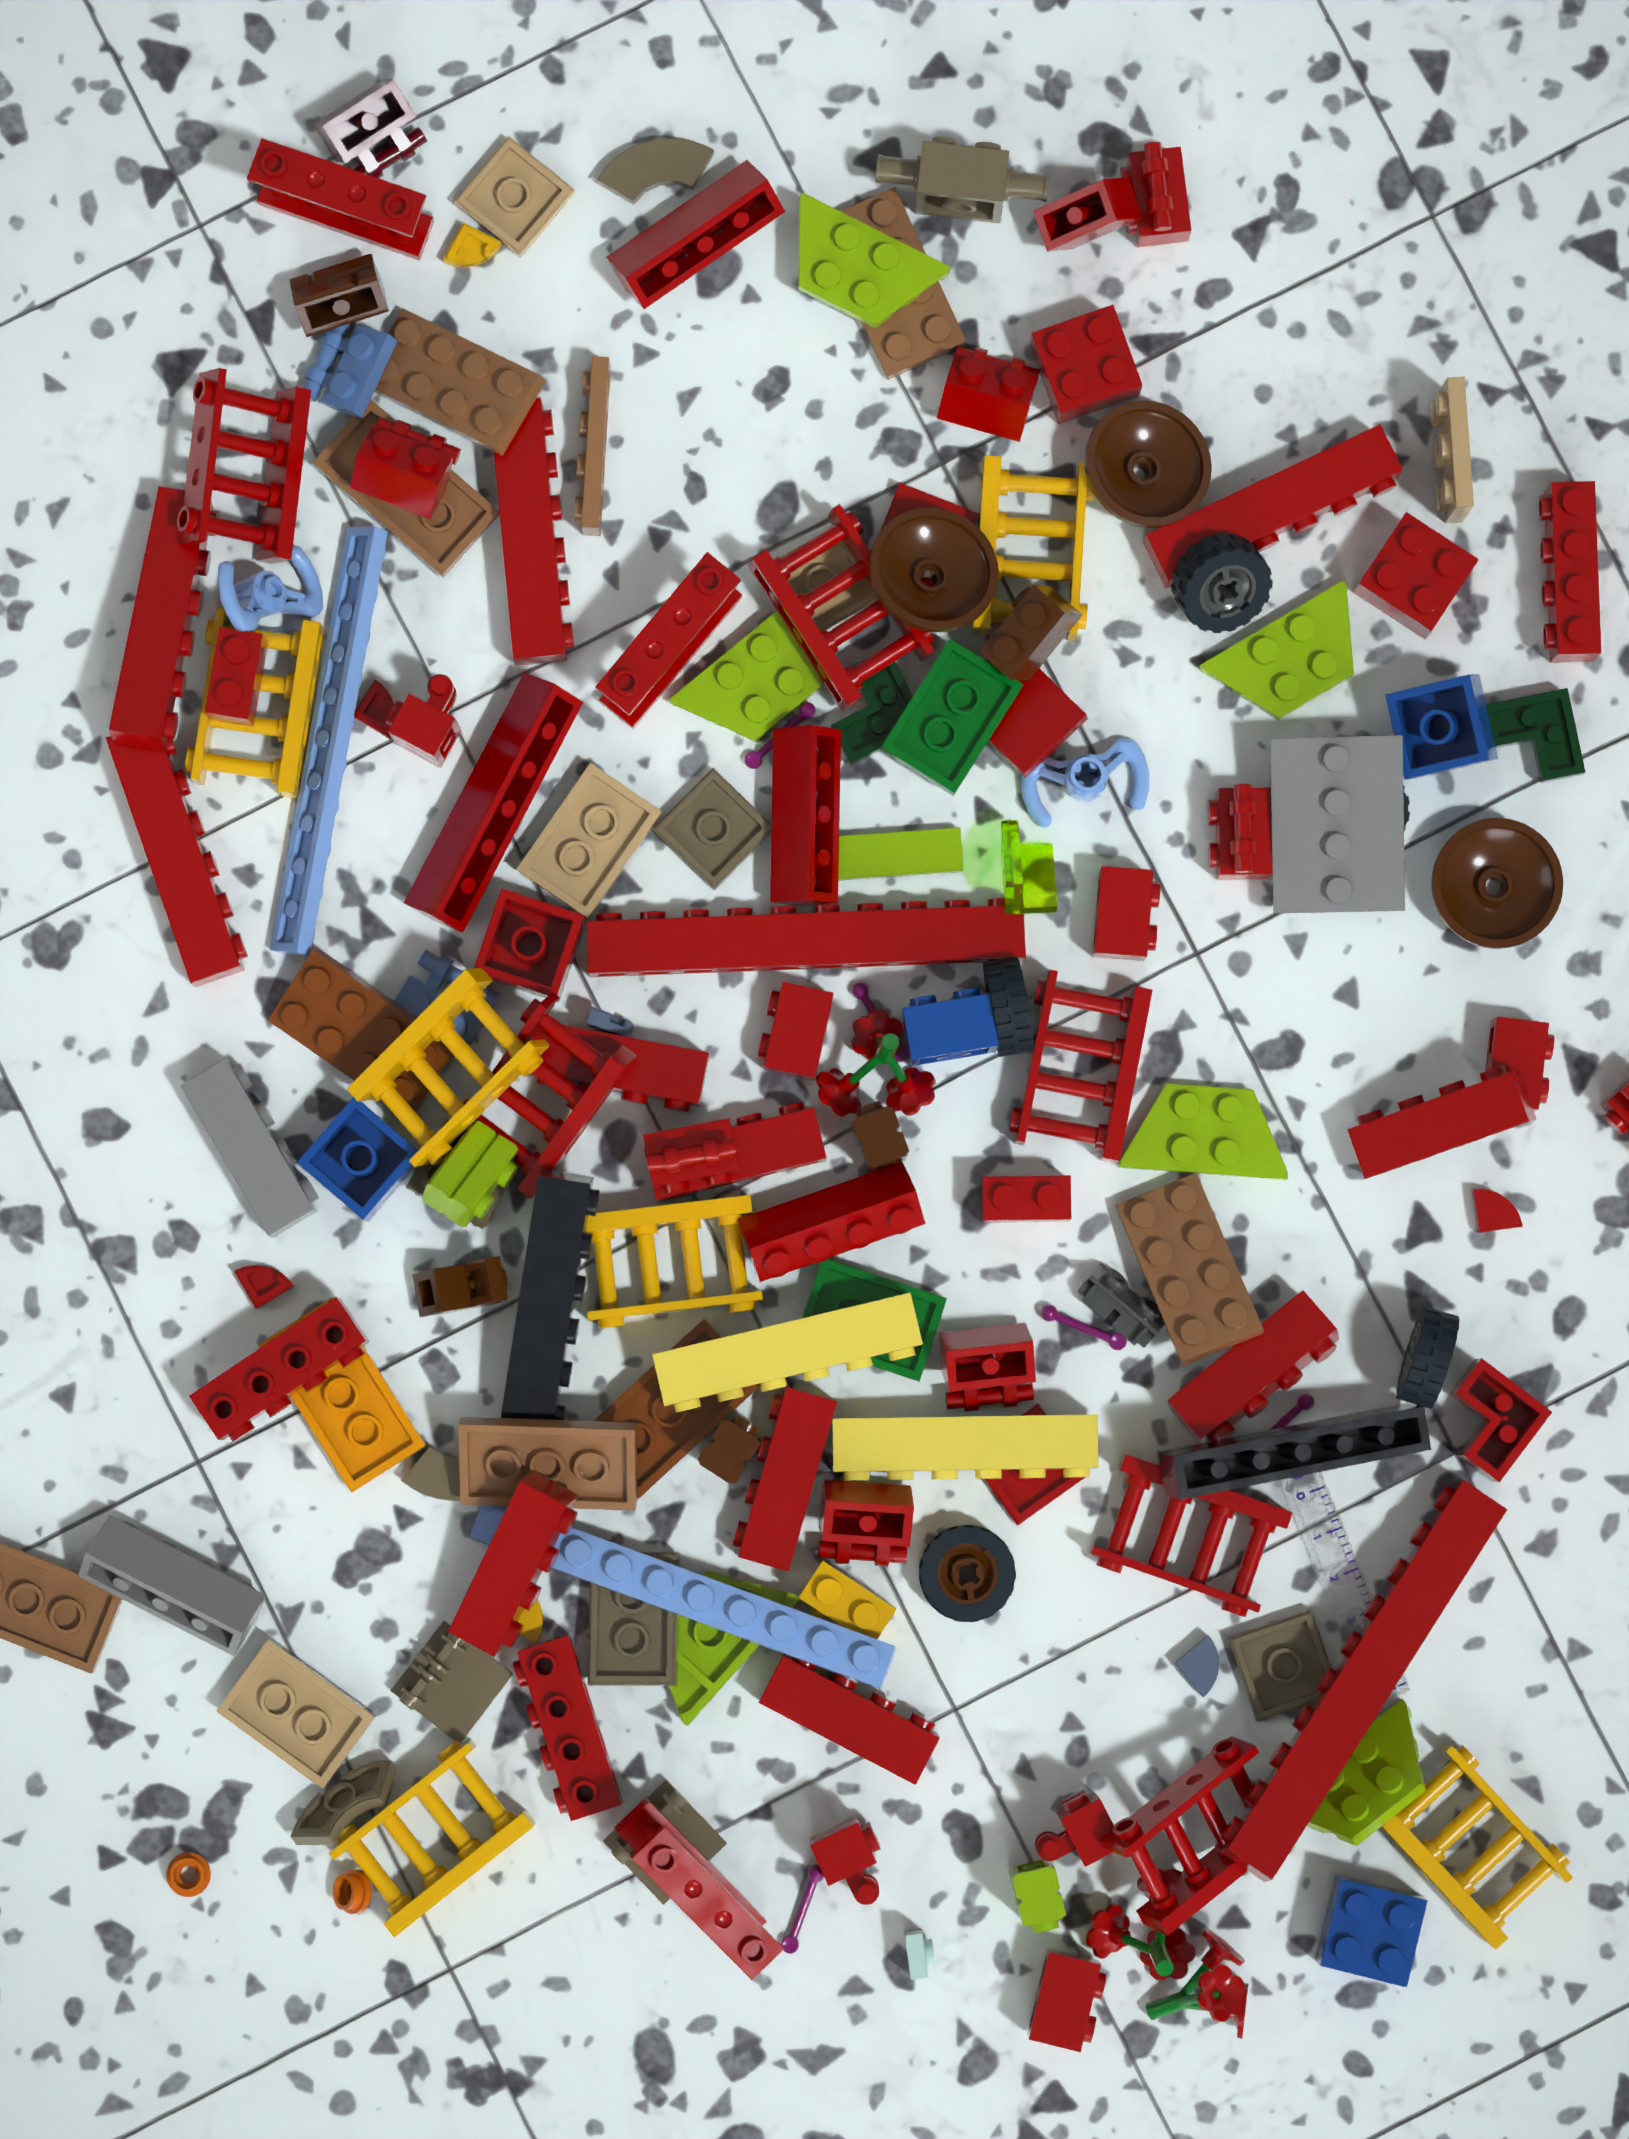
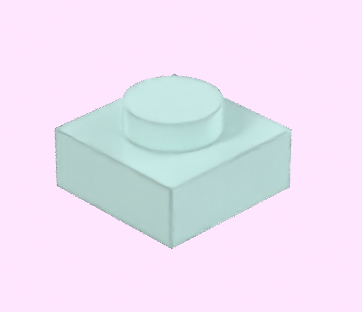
(919, 1954)

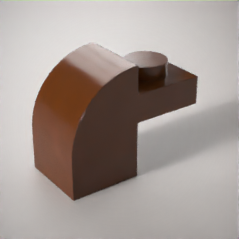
(460, 1287)

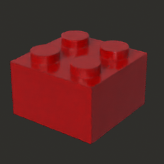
(1085, 364)
(1415, 575)
(530, 944)

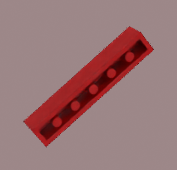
(1285, 499)
(531, 545)
(159, 630)
(493, 802)
(179, 862)

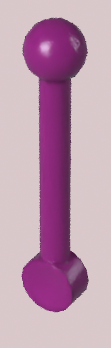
(754, 759)
(860, 991)
(1115, 1340)
(1304, 1402)
(790, 1942)

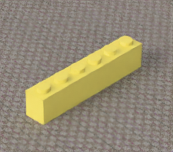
(788, 1350)
(965, 1444)

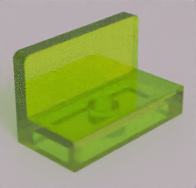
(1026, 873)

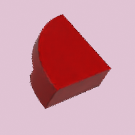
(375, 709)
(1494, 1211)
(263, 1283)

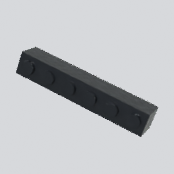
(548, 1296)
(1294, 1451)

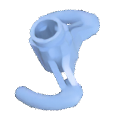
(266, 595)
(1087, 777)

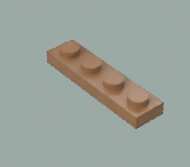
(594, 428)

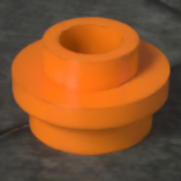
(175, 1879)
(352, 1891)

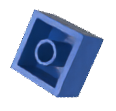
(1442, 726)
(949, 1027)
(359, 1159)
(1371, 1930)

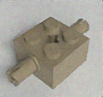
(962, 179)

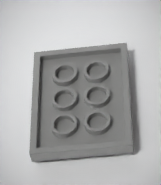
(1337, 824)

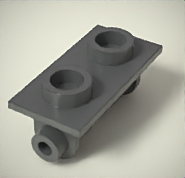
(1111, 1292)

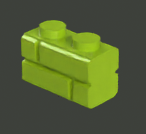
(471, 1174)
(1037, 1895)

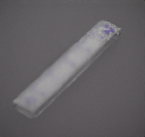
(1330, 1555)

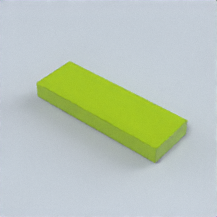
(900, 854)

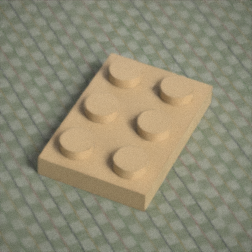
(1452, 450)
(589, 841)
(296, 1713)

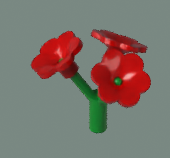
(879, 1040)
(1163, 1954)
(1219, 1993)

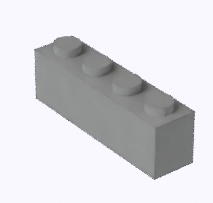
(249, 1147)
(171, 1585)

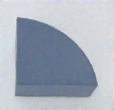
(610, 1024)
(1200, 1665)

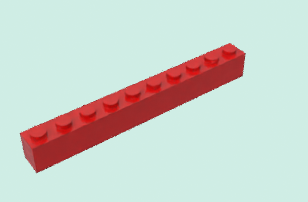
(803, 939)
(1362, 1681)

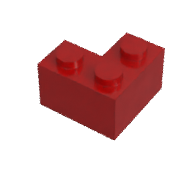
(1508, 1417)

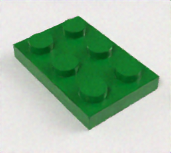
(951, 717)
(844, 1286)

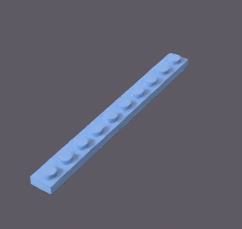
(328, 740)
(712, 1603)

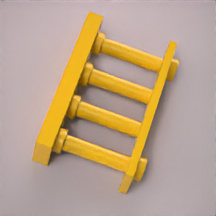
(996, 524)
(290, 729)
(408, 1054)
(687, 1220)
(471, 1852)
(1459, 1886)

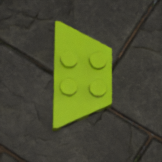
(859, 265)
(1291, 657)
(753, 682)
(1206, 1134)
(711, 1656)
(1375, 1781)

